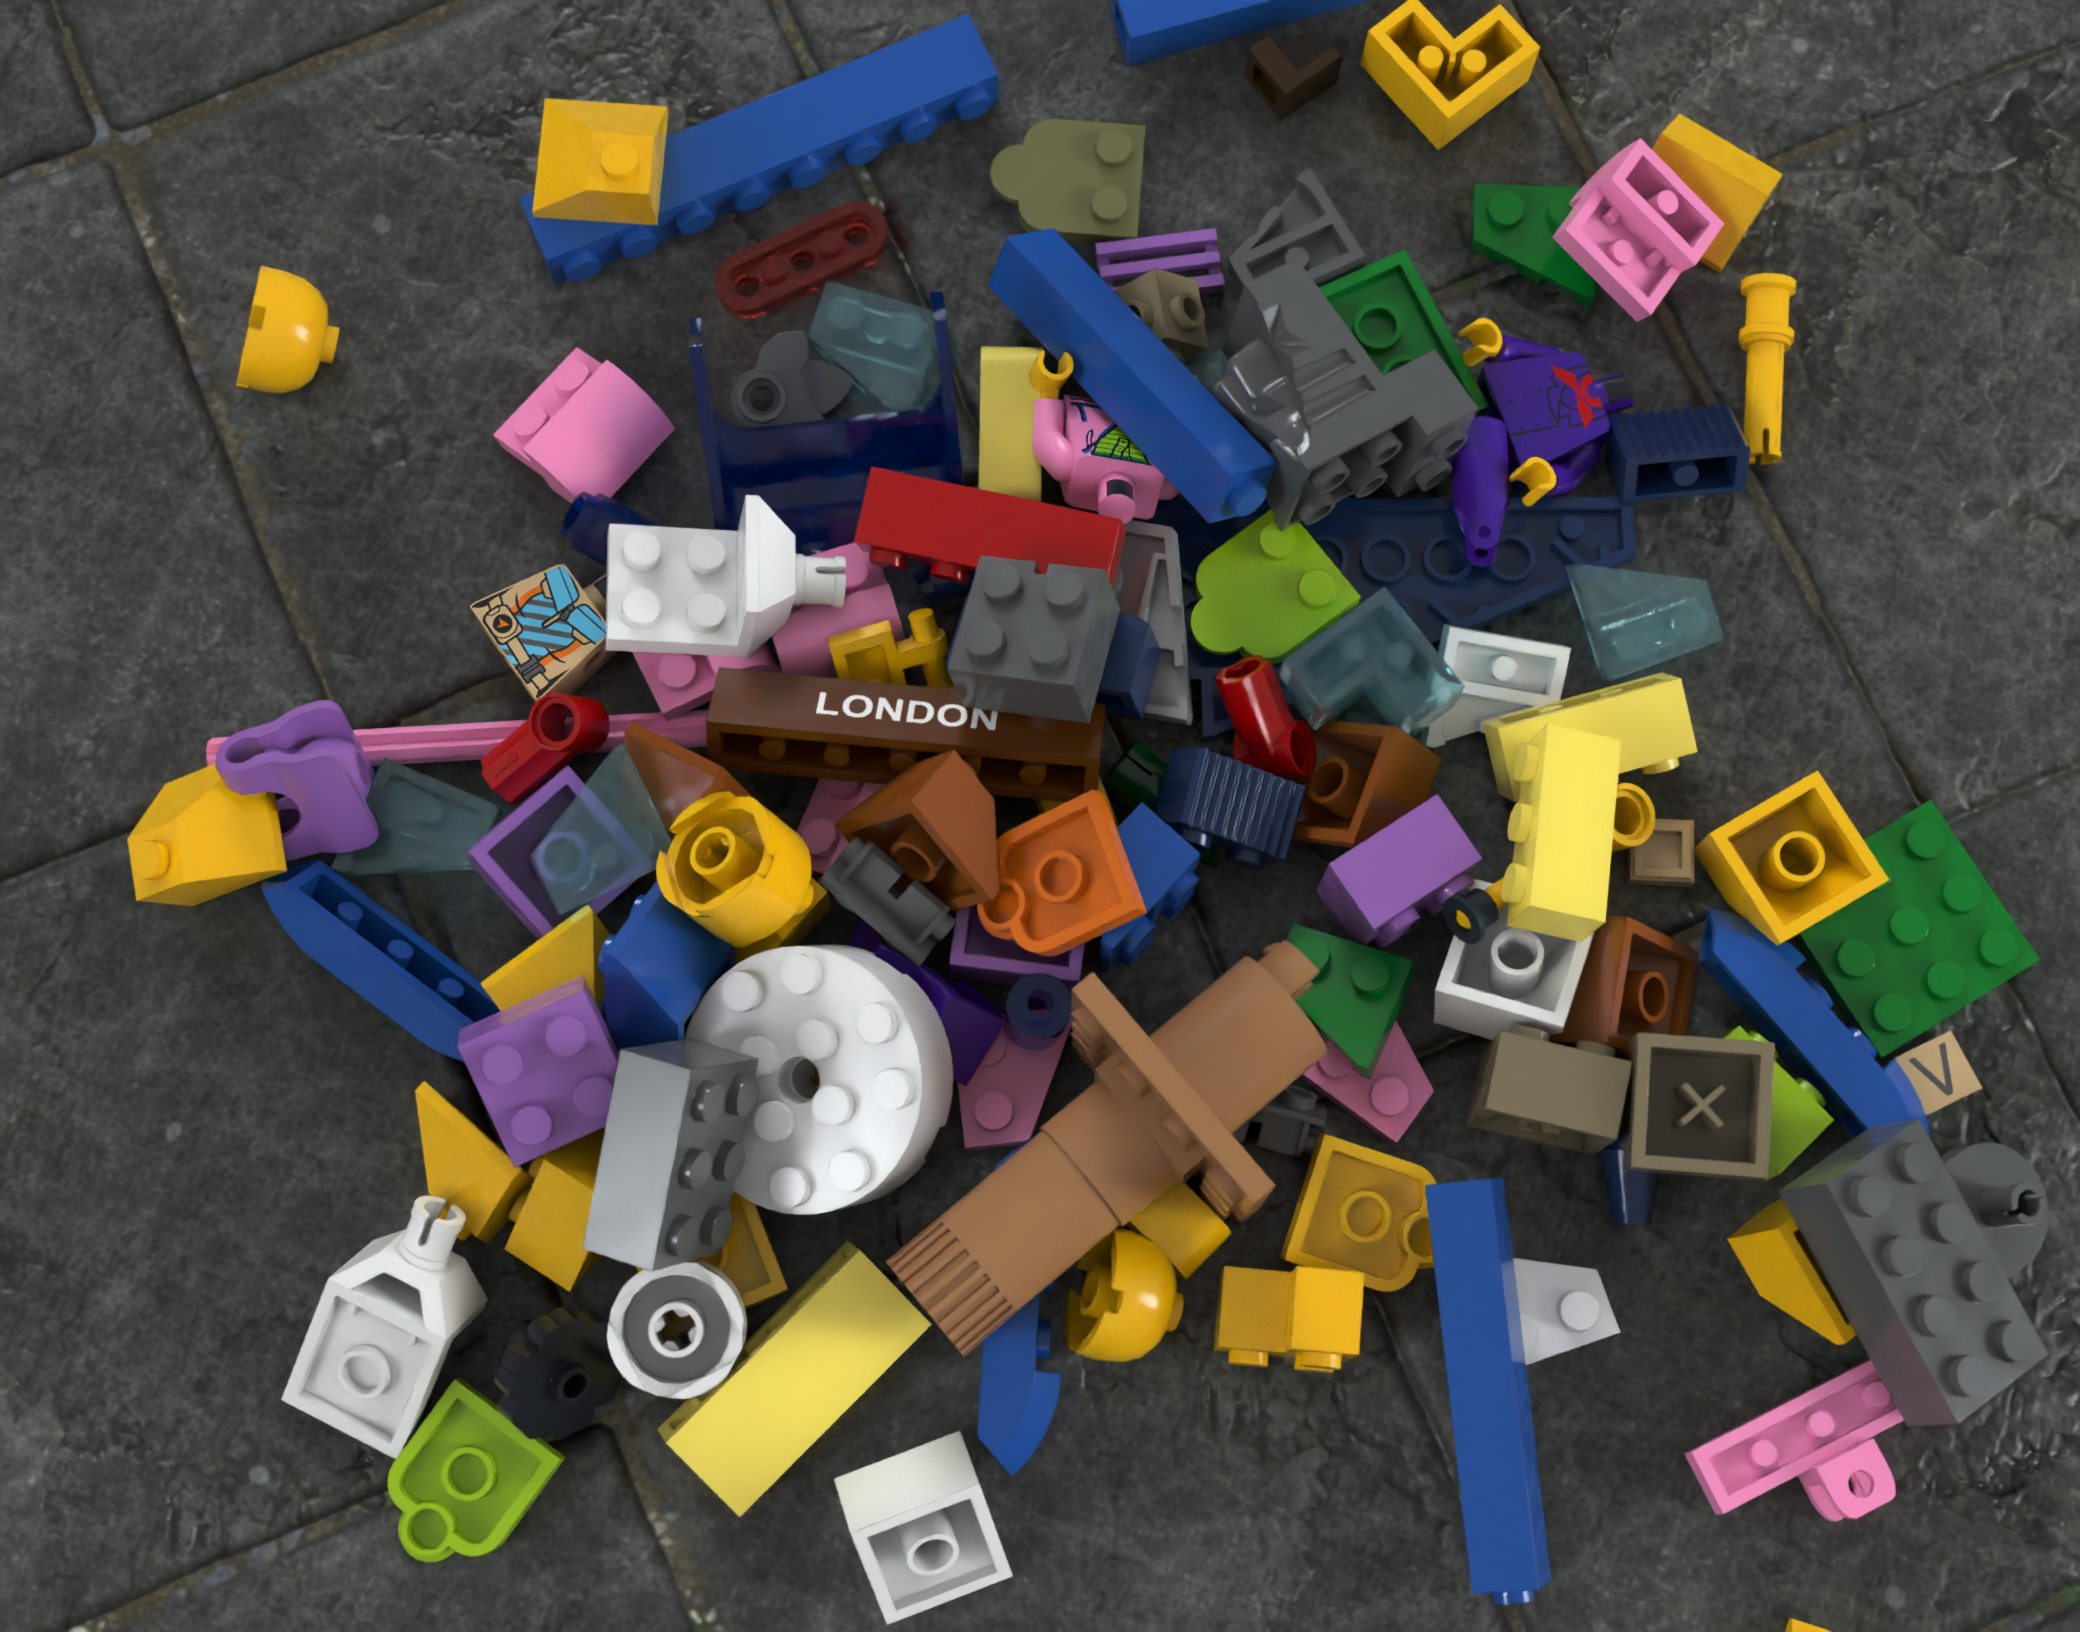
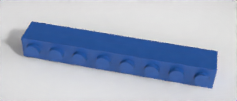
(789, 142)

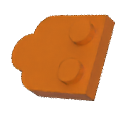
(1062, 879)

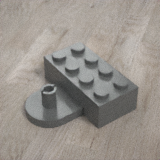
(1926, 1260)

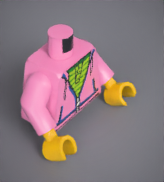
(1090, 452)

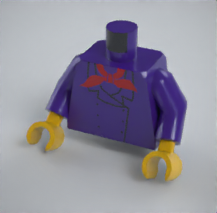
(1549, 408)

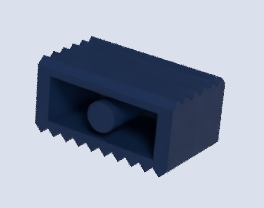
(1677, 454)
(1230, 807)

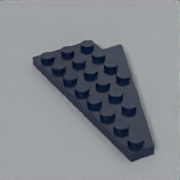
(1422, 562)

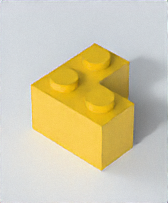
(1447, 80)
(555, 1212)
(1289, 1315)

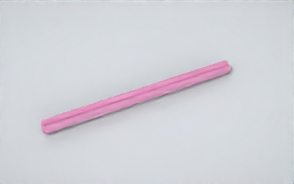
(476, 740)

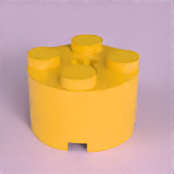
(736, 868)

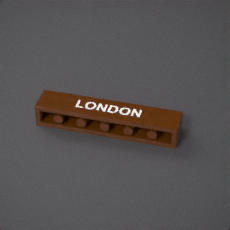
(883, 728)

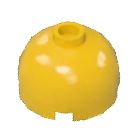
(285, 334)
(1124, 1299)

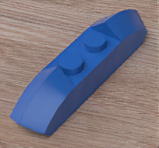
(377, 955)
(1805, 1031)
(1014, 1397)

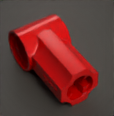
(1263, 722)
(542, 747)

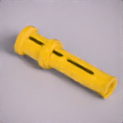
(1765, 341)

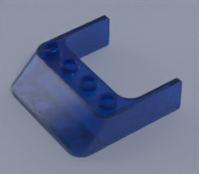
(821, 468)

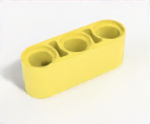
(1007, 423)

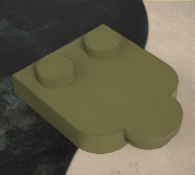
(1075, 179)

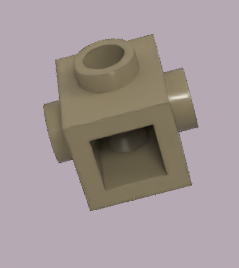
(1170, 309)

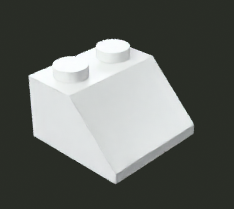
(922, 1527)

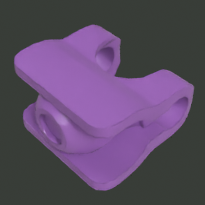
(318, 769)

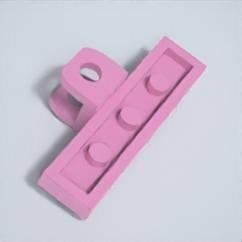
(1810, 1436)

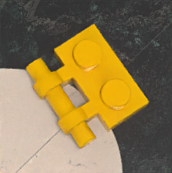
(875, 657)

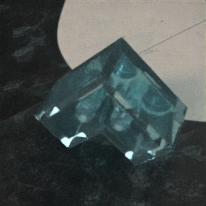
(1373, 654)

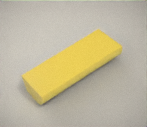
(794, 1378)

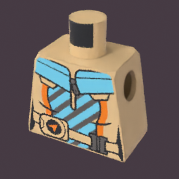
(548, 630)

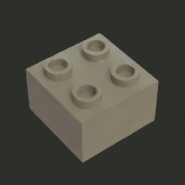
(1550, 1091)
(1699, 1106)

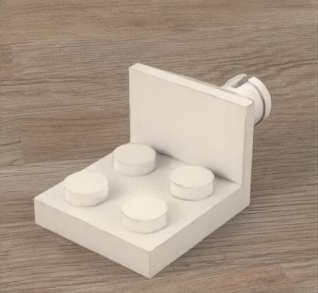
(710, 586)
(387, 1330)

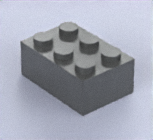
(671, 1153)

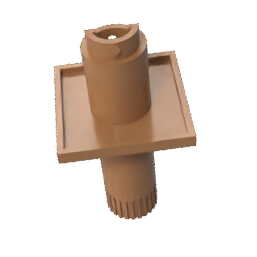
(1148, 1121)

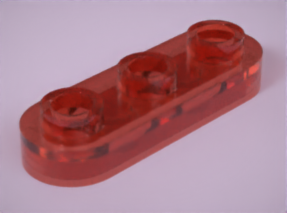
(818, 239)

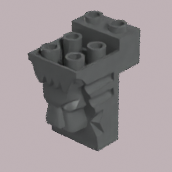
(1327, 408)

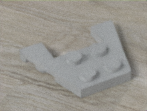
(1151, 588)

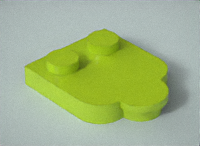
(1267, 593)
(466, 1477)

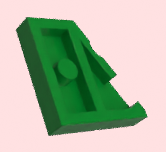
(1517, 228)
(1353, 994)

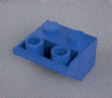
(1165, 877)
(658, 972)

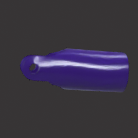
(1482, 487)

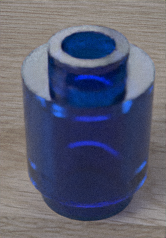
(589, 520)
(1031, 1030)

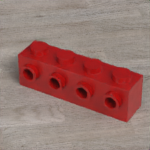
(955, 524)

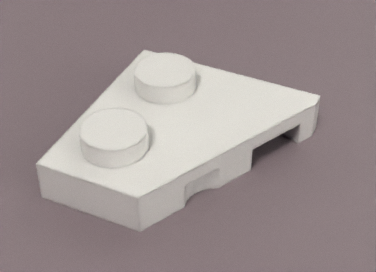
(1499, 678)
(1560, 1308)

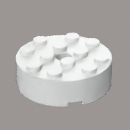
(878, 1066)

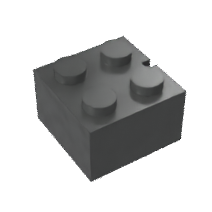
(1034, 639)

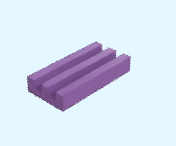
(1163, 245)

